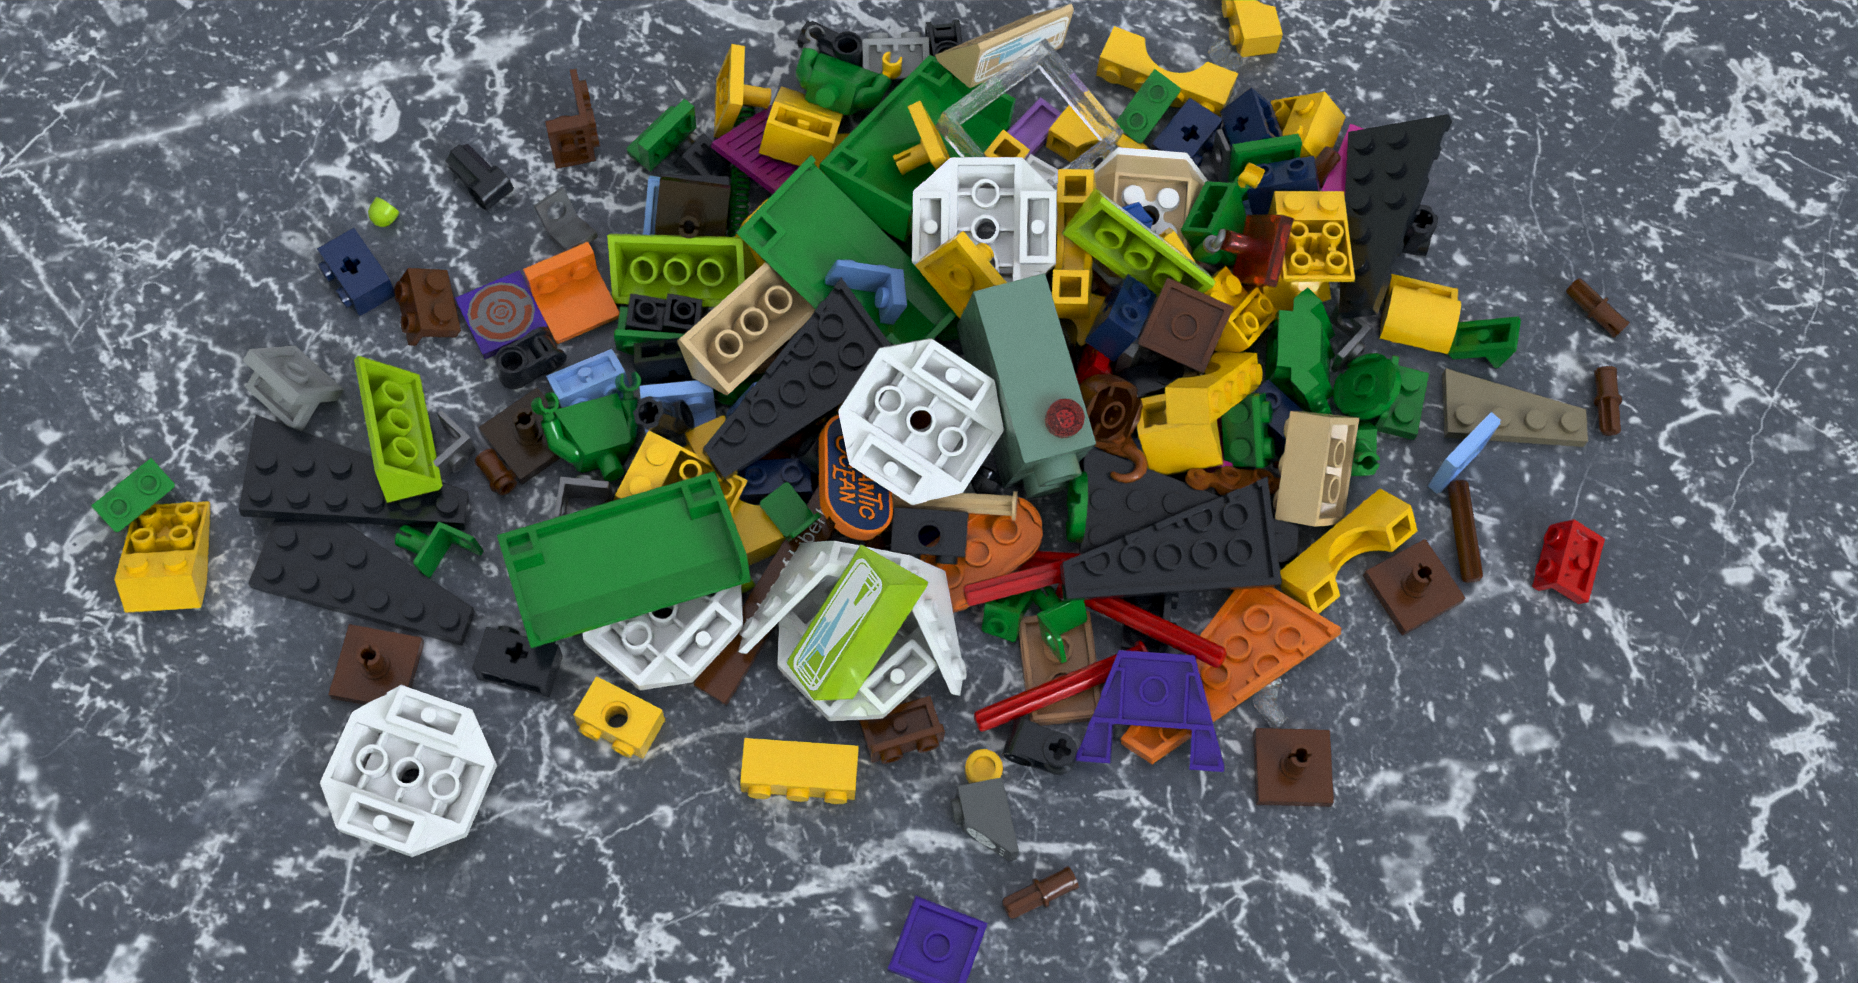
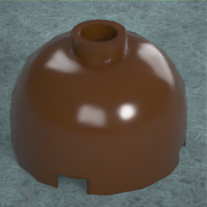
(1111, 407)

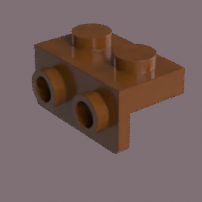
(426, 305)
(903, 730)

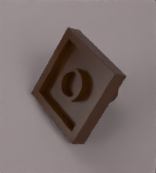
(1185, 325)
(1413, 587)
(374, 664)
(1293, 767)

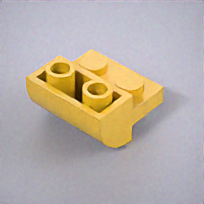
(1420, 314)
(1249, 316)

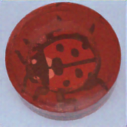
(1064, 418)

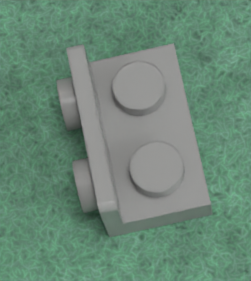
(910, 47)

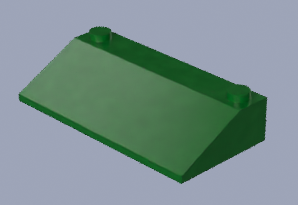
(865, 162)
(814, 225)
(624, 559)

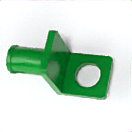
(1365, 454)
(788, 511)
(433, 548)
(1057, 618)

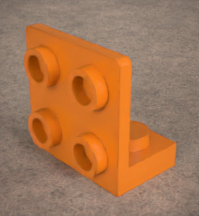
(571, 293)

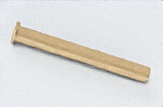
(969, 503)

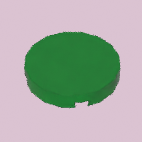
(1367, 386)
(1077, 508)

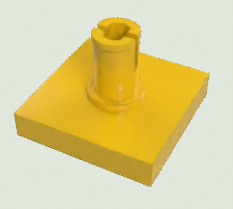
(733, 93)
(931, 146)
(959, 269)

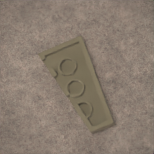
(1522, 414)

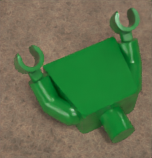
(594, 431)

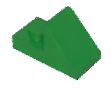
(1486, 338)

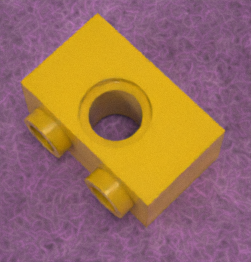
(606, 700)

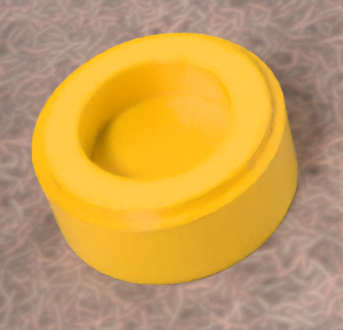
(983, 766)

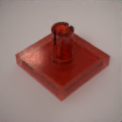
(1259, 249)

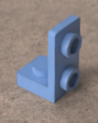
(885, 281)

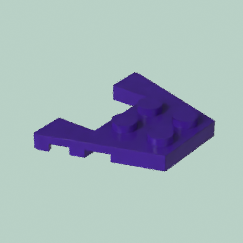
(1154, 693)

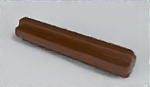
(1465, 531)

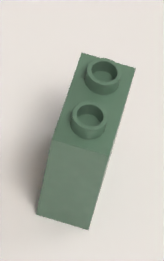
(1020, 344)

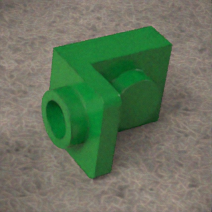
(1004, 615)

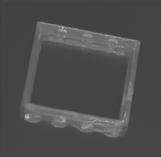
(1066, 82)

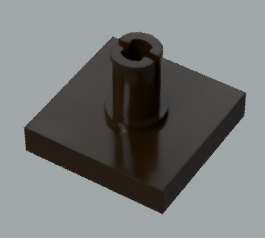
(692, 208)
(519, 438)

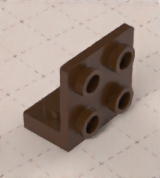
(574, 136)

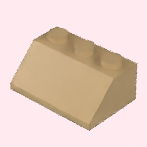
(1315, 468)

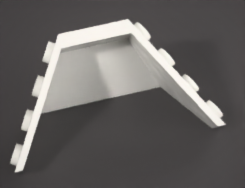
(817, 559)

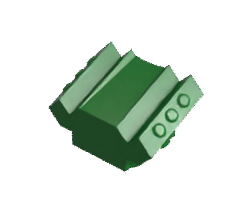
(1301, 353)

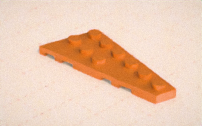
(1262, 639)

